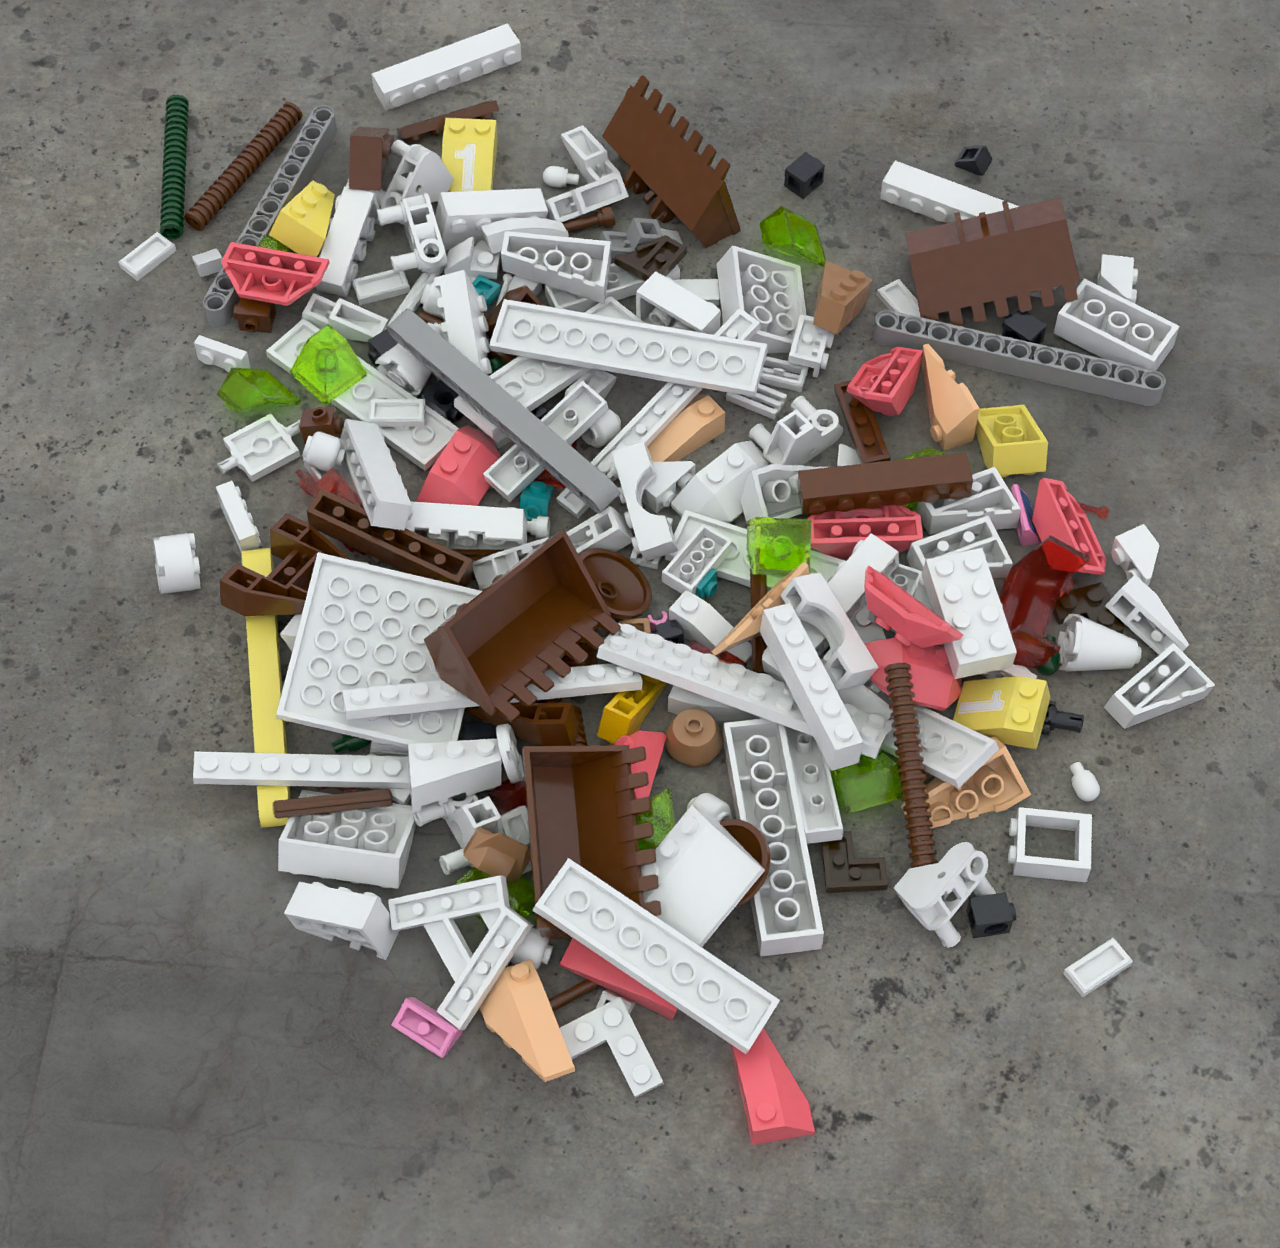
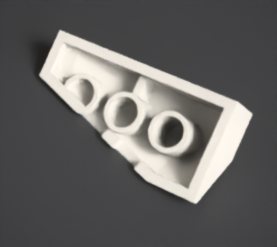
(772, 491)

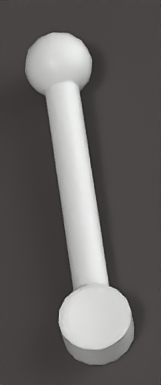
(507, 278)

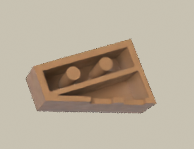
(840, 297)

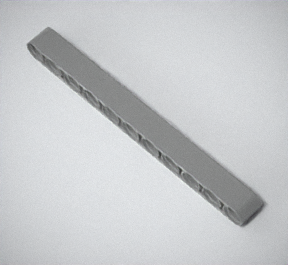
(287, 183)
(1021, 358)
(503, 411)

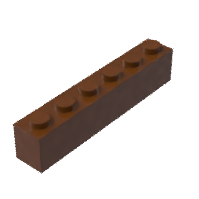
(884, 483)
(393, 546)

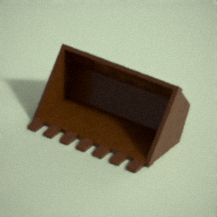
(671, 166)
(993, 260)
(522, 629)
(587, 812)

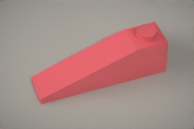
(593, 967)
(770, 1094)

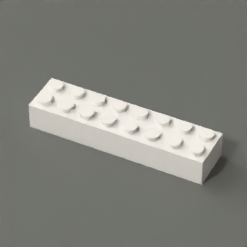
(767, 797)

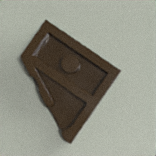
(653, 257)

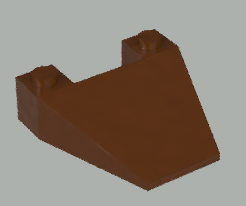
(288, 584)
(547, 720)

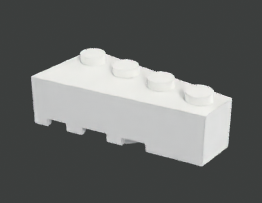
(464, 212)
(347, 239)
(559, 262)
(464, 317)
(469, 525)

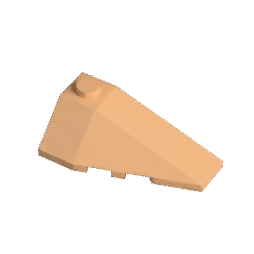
(950, 404)
(689, 430)
(750, 625)
(991, 788)
(525, 1021)

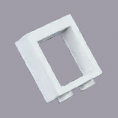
(1051, 868)

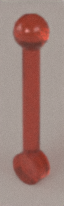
(1102, 511)

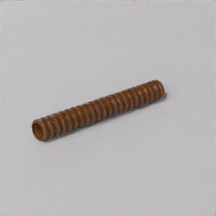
(243, 166)
(910, 764)

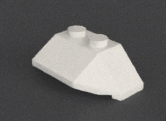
(720, 484)

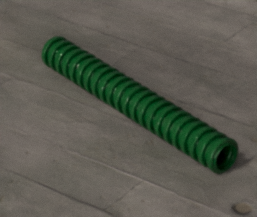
(174, 167)

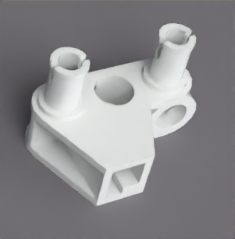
(425, 175)
(421, 233)
(798, 435)
(499, 563)
(463, 817)
(927, 887)

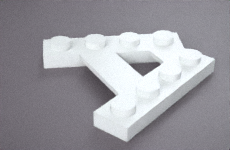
(475, 972)

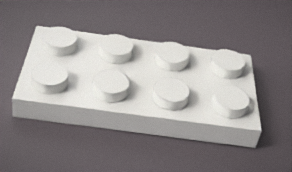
(948, 748)

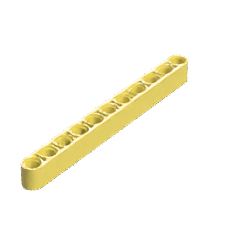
(265, 689)

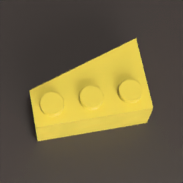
(305, 220)

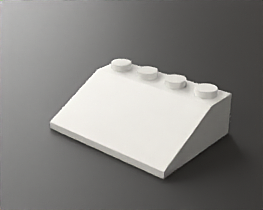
(765, 290)
(349, 845)
(699, 875)

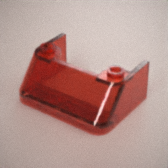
(1031, 595)

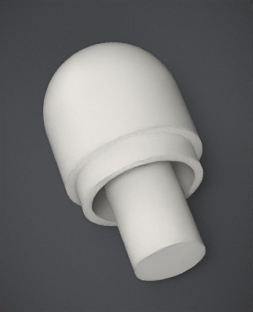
(558, 177)
(1084, 783)

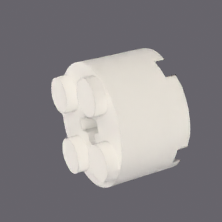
(176, 563)

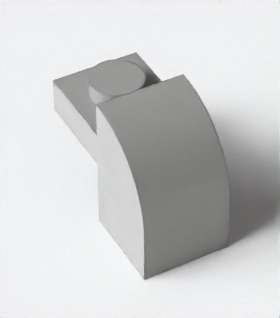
(638, 233)

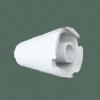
(404, 368)
(1095, 647)

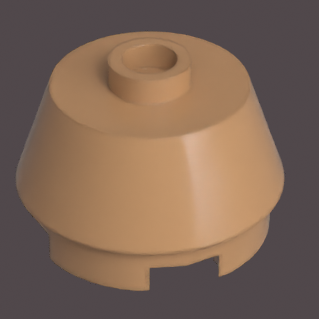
(693, 738)

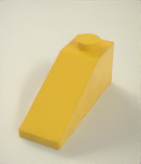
(629, 709)

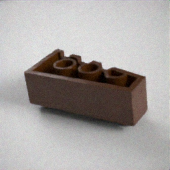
(369, 157)

